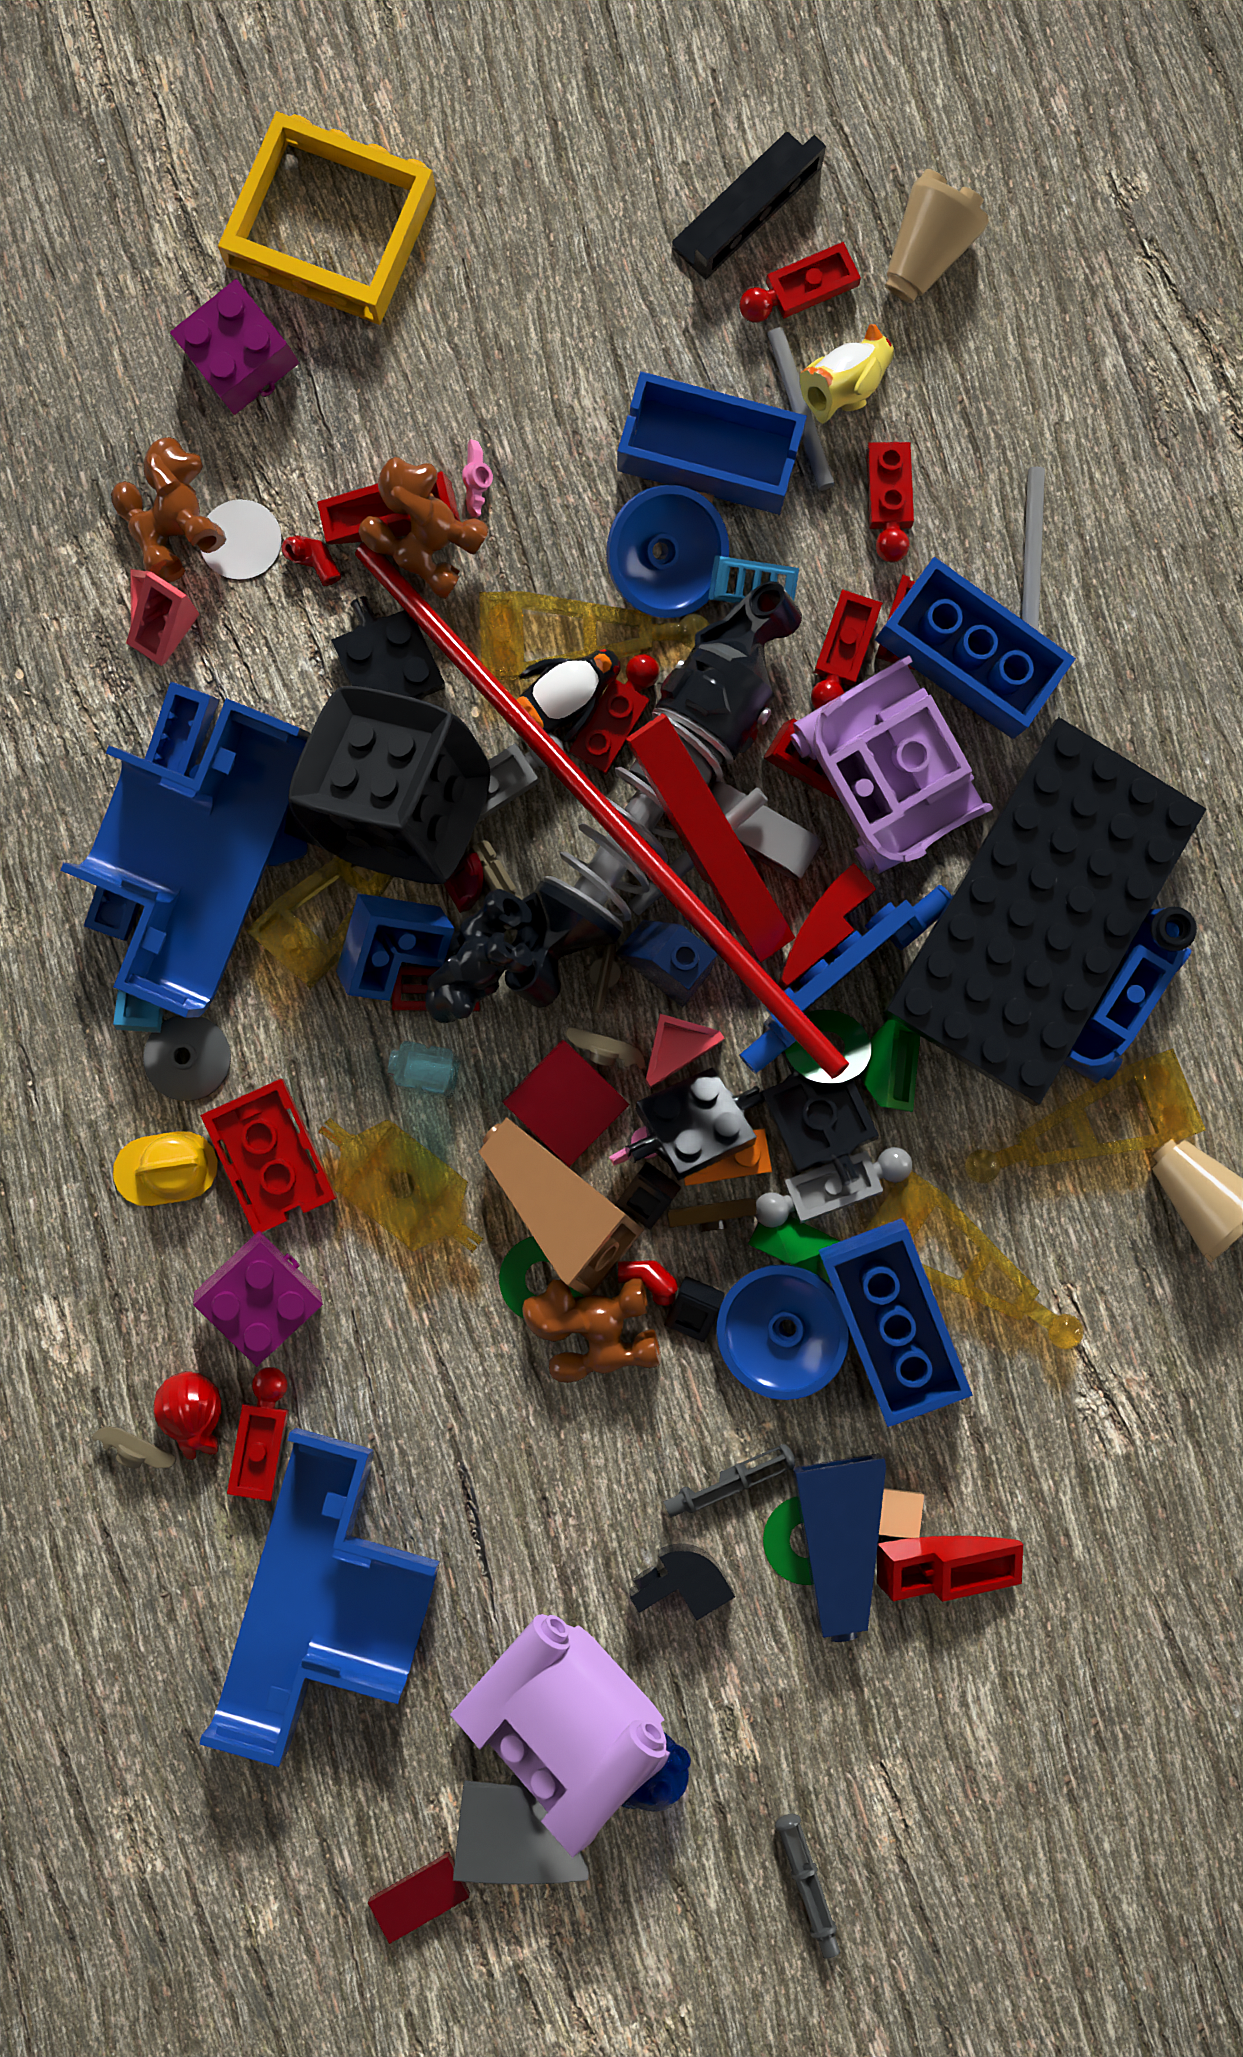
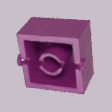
(235, 347)
(258, 1298)

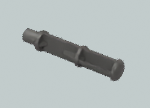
(730, 1482)
(808, 1883)

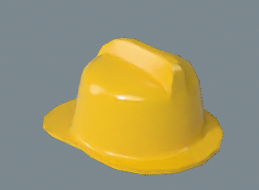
(165, 1168)

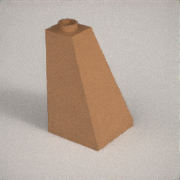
(566, 1215)

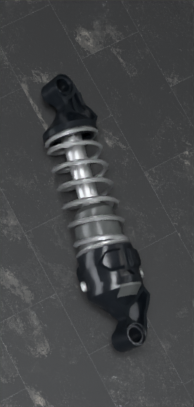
(715, 709)

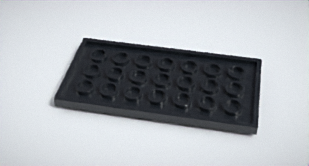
(1045, 912)

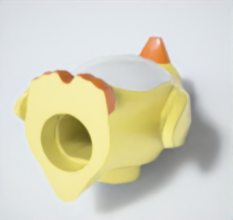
(846, 375)

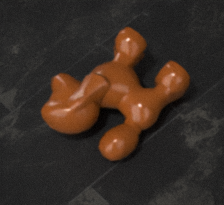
(174, 510)
(433, 525)
(599, 1320)

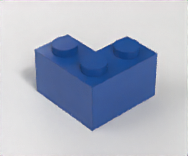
(383, 936)

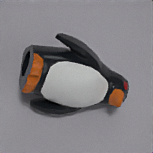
(568, 690)

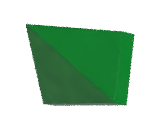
(893, 1066)
(794, 1244)

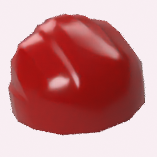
(188, 1412)

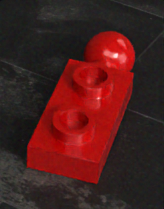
(802, 284)
(890, 497)
(844, 646)
(616, 715)
(260, 1438)

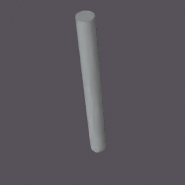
(793, 388)
(1033, 546)
(684, 864)

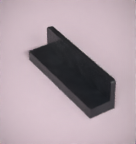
(749, 203)

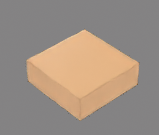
(901, 1513)

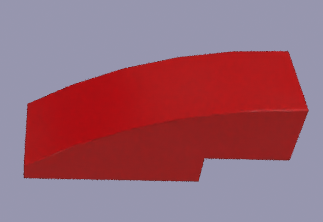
(345, 512)
(826, 924)
(948, 1566)

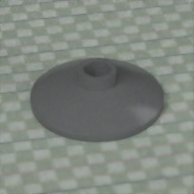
(206, 1067)

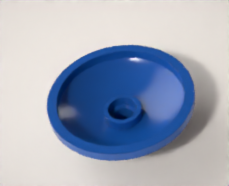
(690, 539)
(760, 1349)

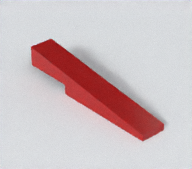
(709, 838)

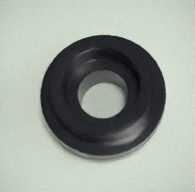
(1185, 923)

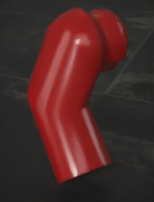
(313, 554)
(654, 1277)

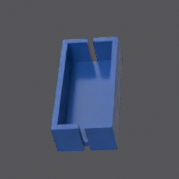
(710, 442)

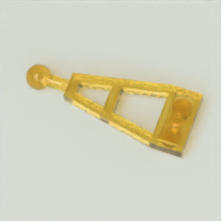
(504, 637)
(292, 940)
(1163, 1095)
(914, 1201)

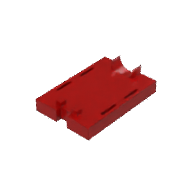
(268, 1155)

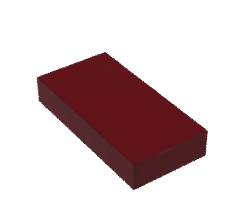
(418, 1898)

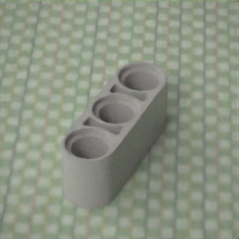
(770, 835)

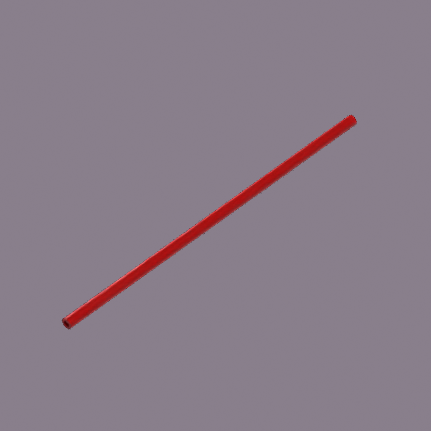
(607, 816)

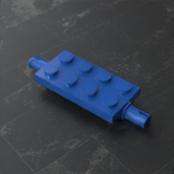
(898, 924)

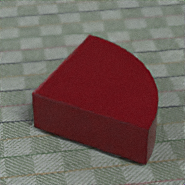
(466, 882)

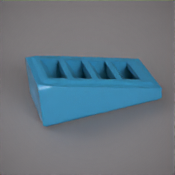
(721, 572)

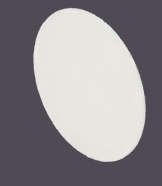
(250, 543)

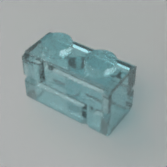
(424, 1069)

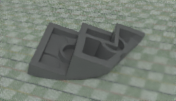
(507, 1842)

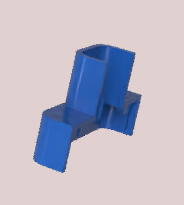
(193, 853)
(319, 1605)

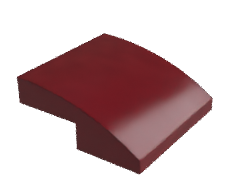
(565, 1103)

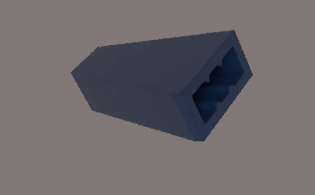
(669, 958)
(840, 1533)

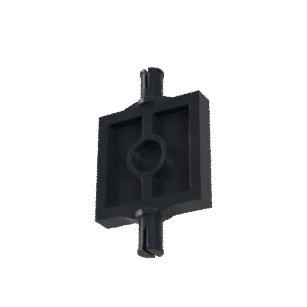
(387, 654)
(820, 1121)
(695, 1123)

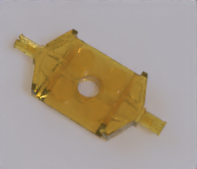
(365, 1178)

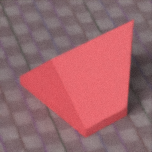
(158, 616)
(678, 1045)

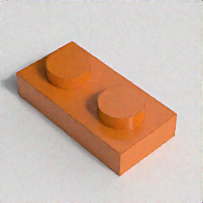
(744, 1163)

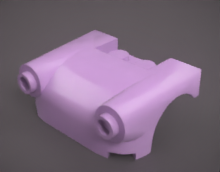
(891, 766)
(566, 1727)

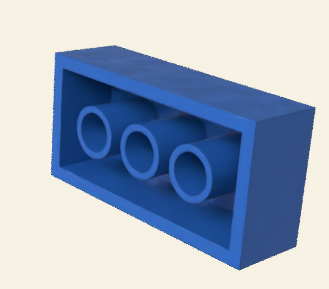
(975, 649)
(895, 1322)

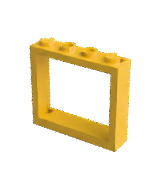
(305, 278)

